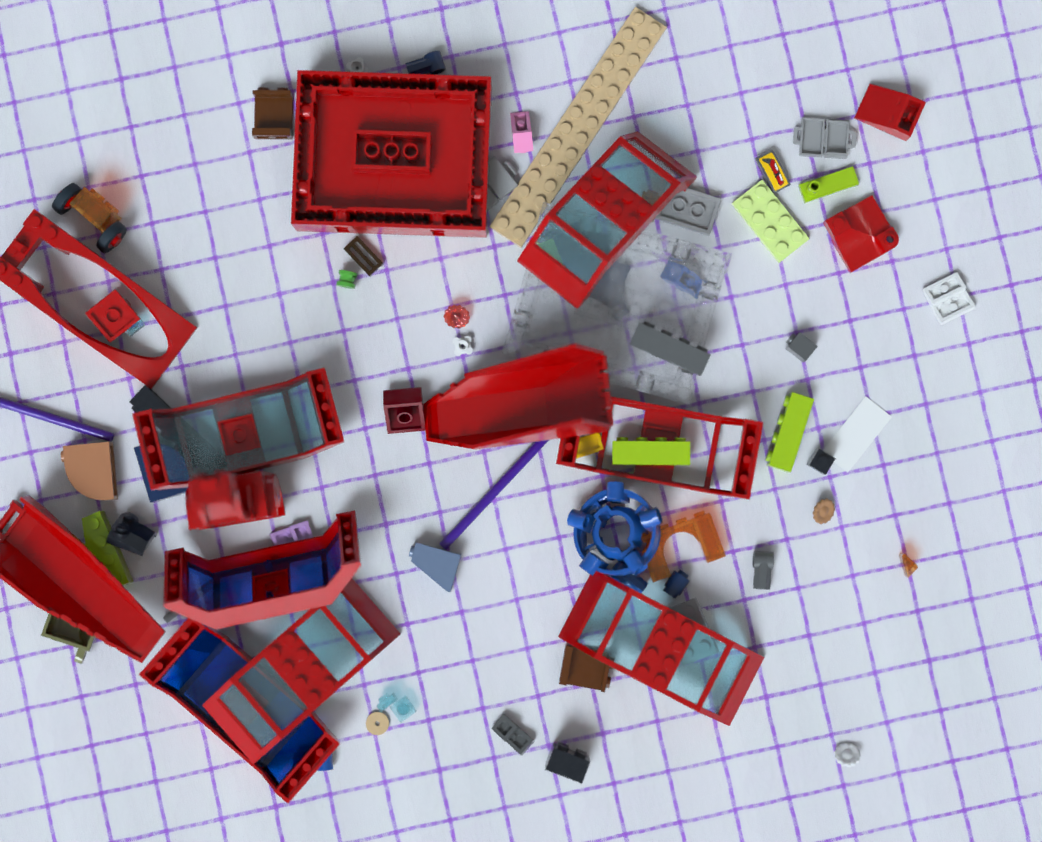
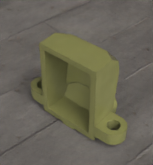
(63, 632)

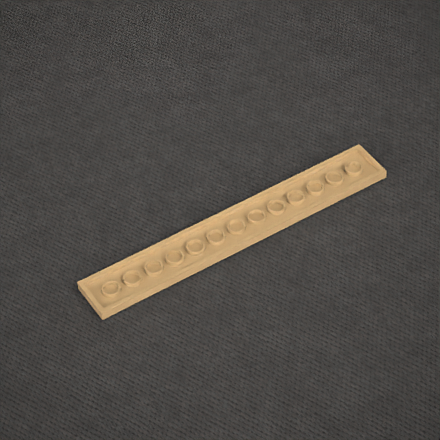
(578, 126)

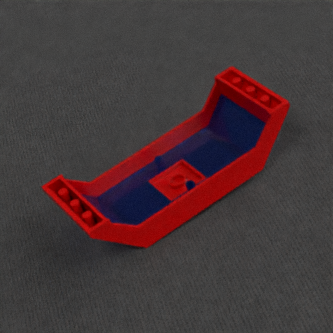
(263, 580)
(198, 665)

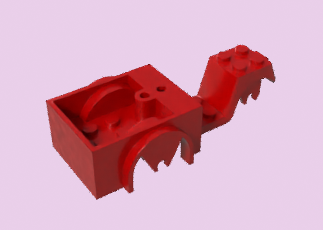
(232, 499)

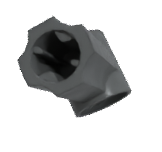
(762, 565)

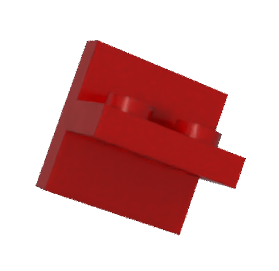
(112, 315)

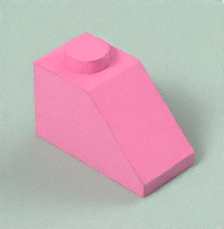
(521, 132)

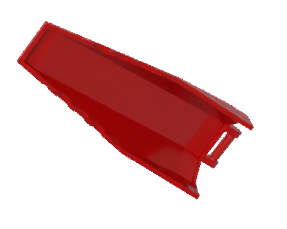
(70, 582)

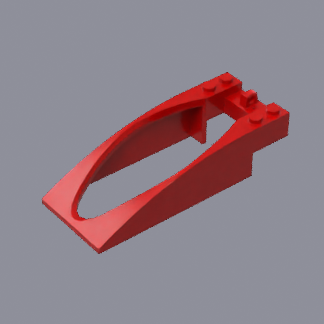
(40, 228)

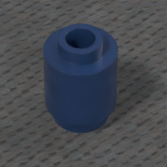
(676, 583)

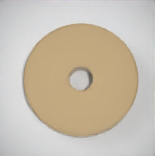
(372, 727)

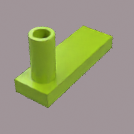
(828, 184)

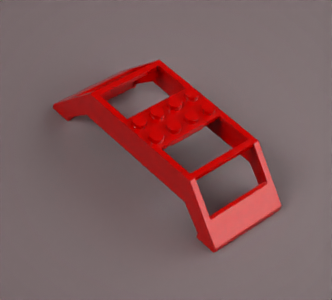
(666, 423)

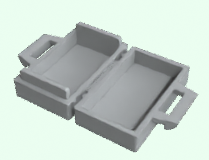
(832, 137)
(499, 181)

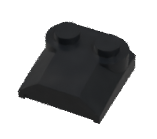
(130, 534)

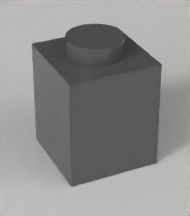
(800, 346)

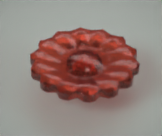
(456, 316)

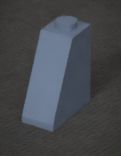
(436, 563)

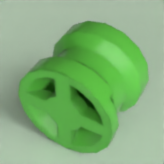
(347, 279)

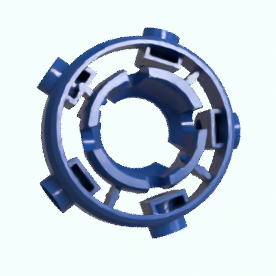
(639, 522)

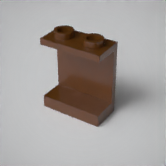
(273, 114)
(583, 670)

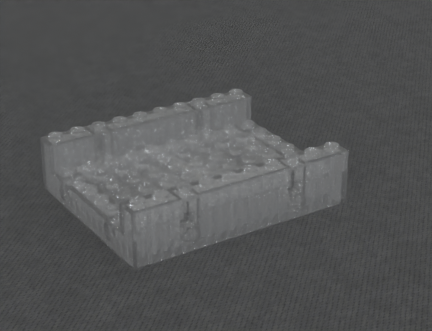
(653, 282)

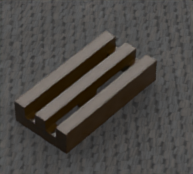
(374, 267)

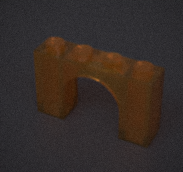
(700, 527)

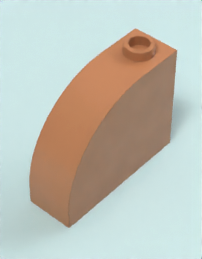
(91, 469)

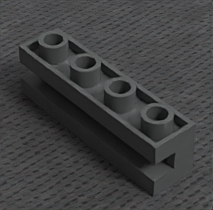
(670, 349)

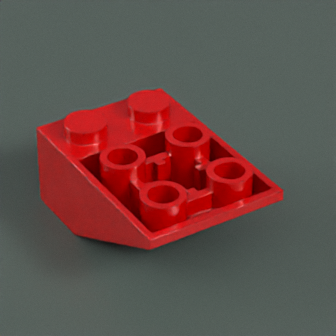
(890, 111)

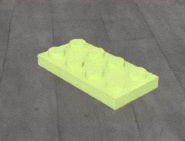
(770, 221)

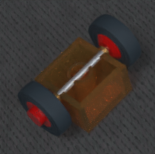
(99, 213)

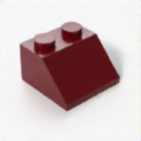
(404, 410)

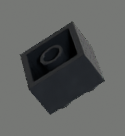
(567, 762)

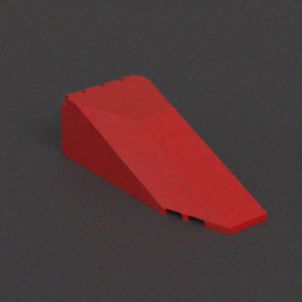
(524, 401)

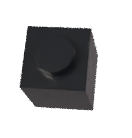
(821, 461)

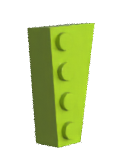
(96, 529)

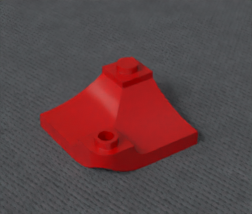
(861, 233)

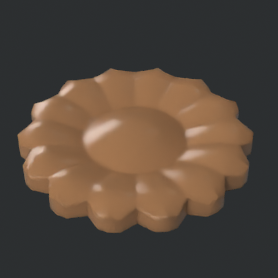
(823, 511)

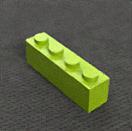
(790, 432)
(650, 452)

